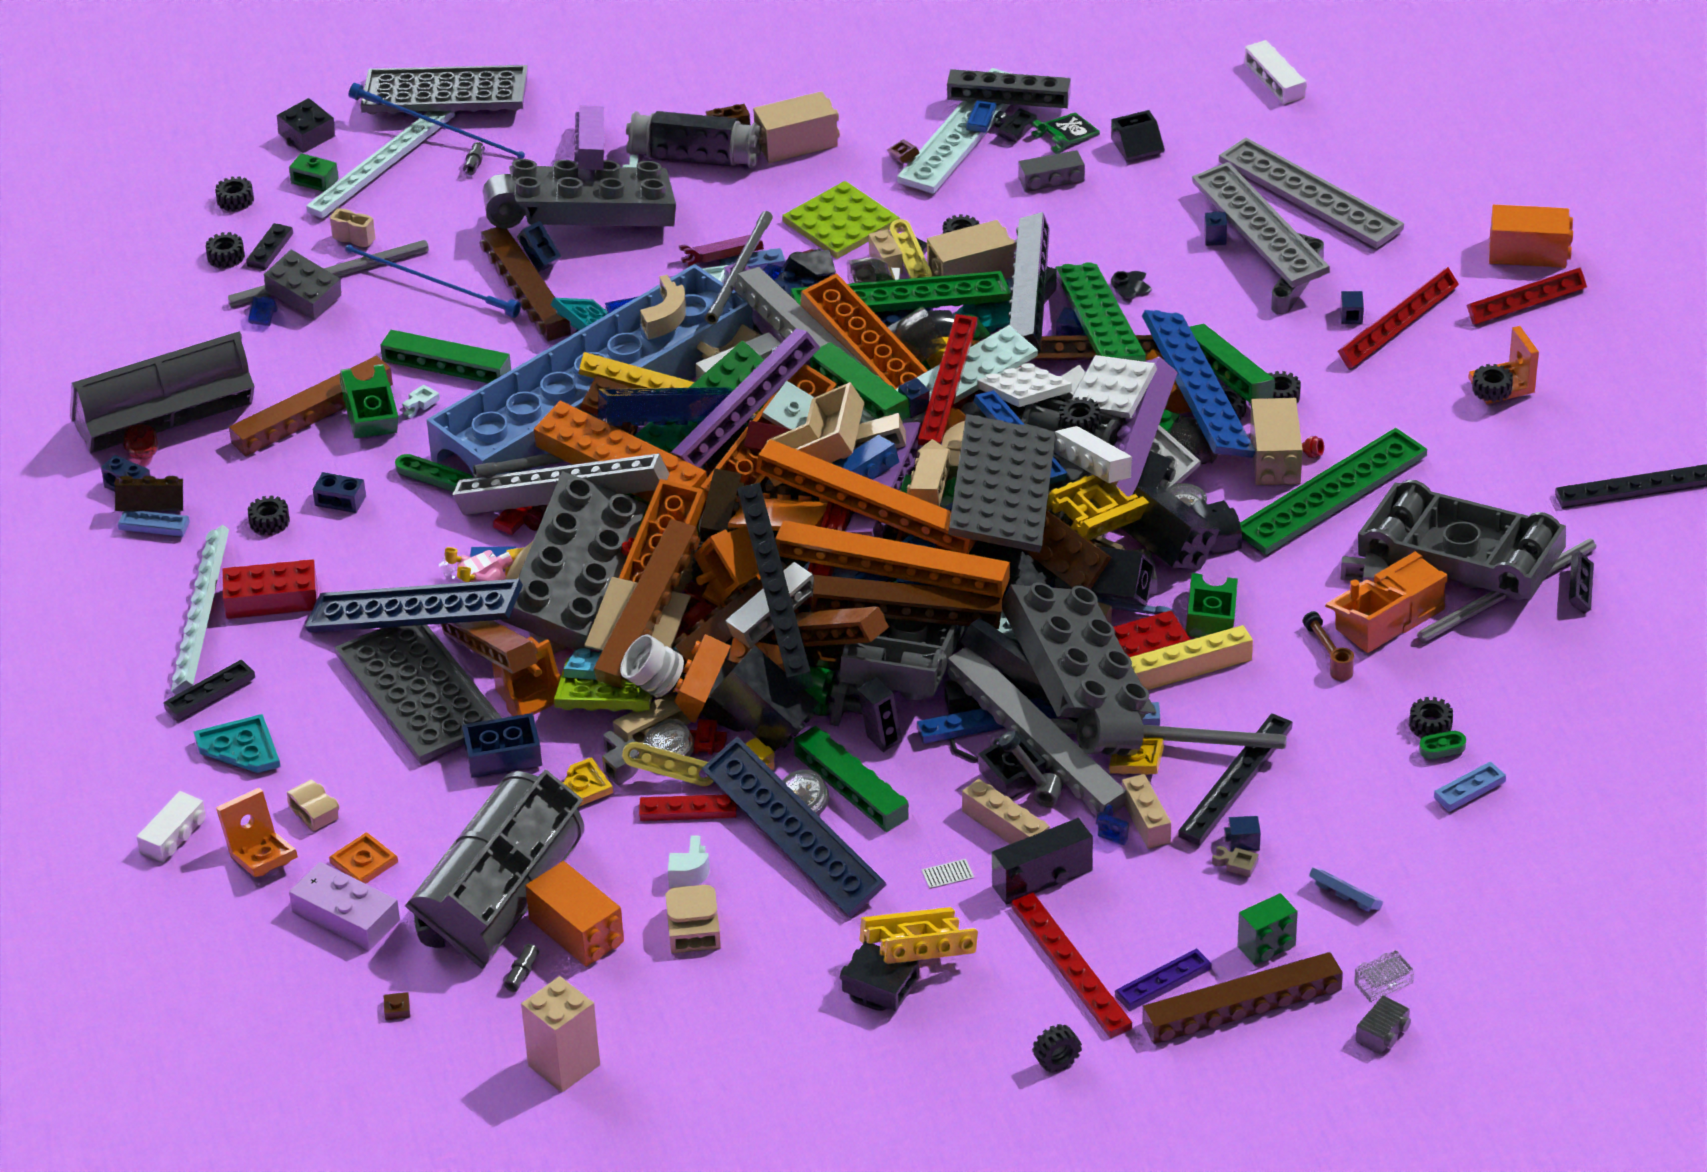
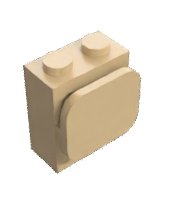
(692, 918)

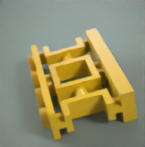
(1088, 520)
(918, 935)

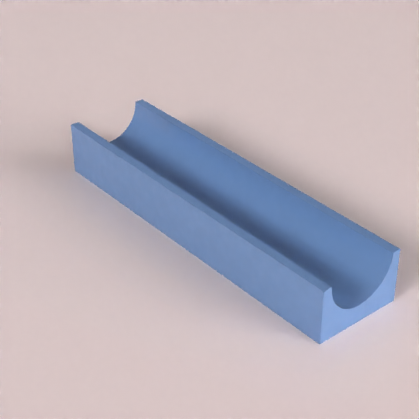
(501, 416)

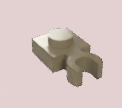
(1237, 862)

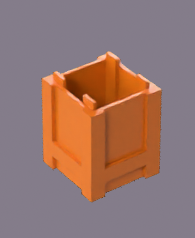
(1421, 582)

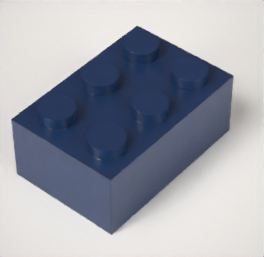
(502, 745)

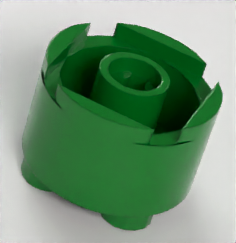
(823, 684)

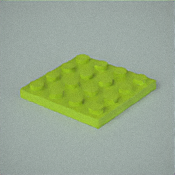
(839, 219)
(598, 695)

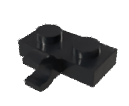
(1014, 126)

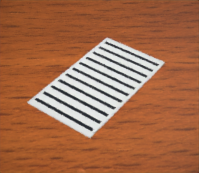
(947, 873)

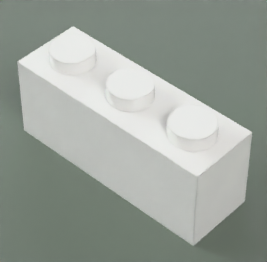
(171, 827)

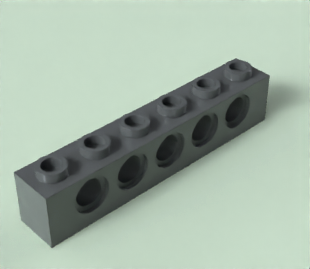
(1009, 88)

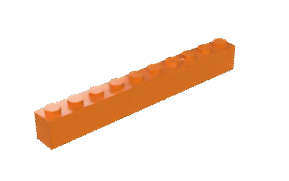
(860, 494)
(893, 559)

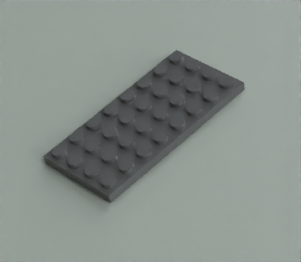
(447, 88)
(1002, 483)
(416, 687)

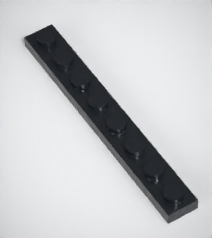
(1632, 486)
(1231, 784)

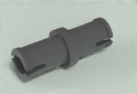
(474, 158)
(521, 967)

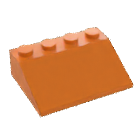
(799, 510)

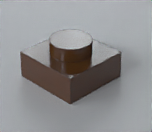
(396, 1006)

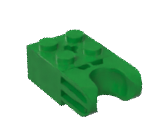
(369, 403)
(1210, 607)

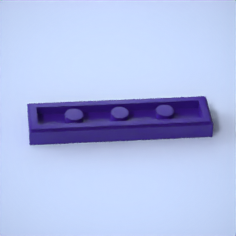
(1163, 979)

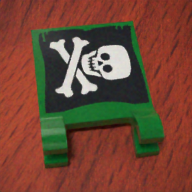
(1065, 130)

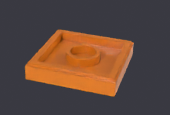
(363, 858)

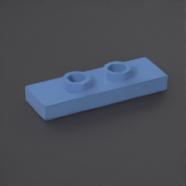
(154, 523)

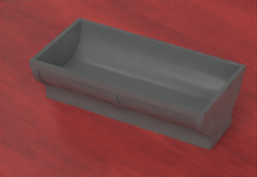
(162, 391)
(481, 880)

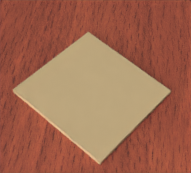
(613, 604)

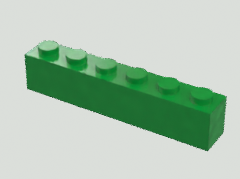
(444, 357)
(1233, 366)
(878, 396)
(851, 778)

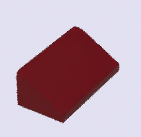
(759, 433)

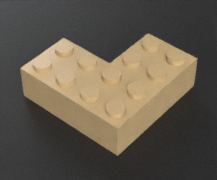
(829, 426)

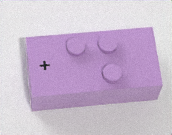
(344, 905)

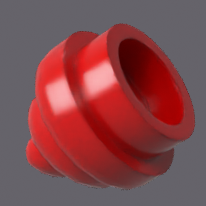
(1313, 447)

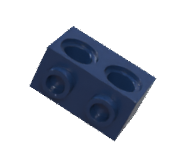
(539, 246)
(118, 467)
(339, 492)

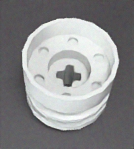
(652, 665)

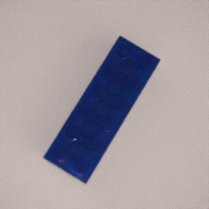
(659, 404)

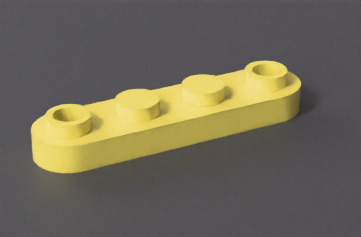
(913, 257)
(666, 763)

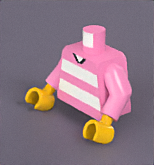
(479, 567)

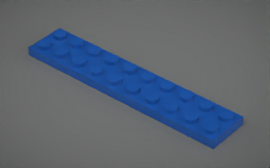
(1198, 384)

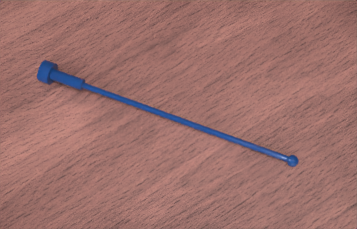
(356, 91)
(512, 307)

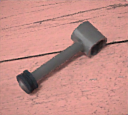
(1048, 784)

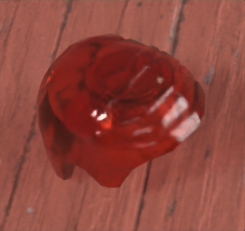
(140, 441)

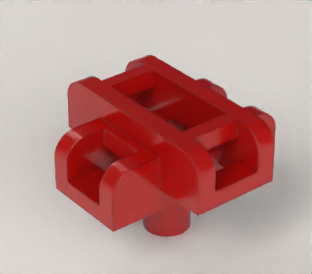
(704, 734)

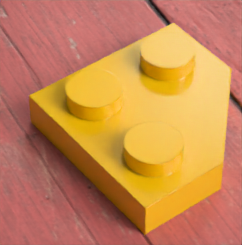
(1144, 762)
(587, 781)

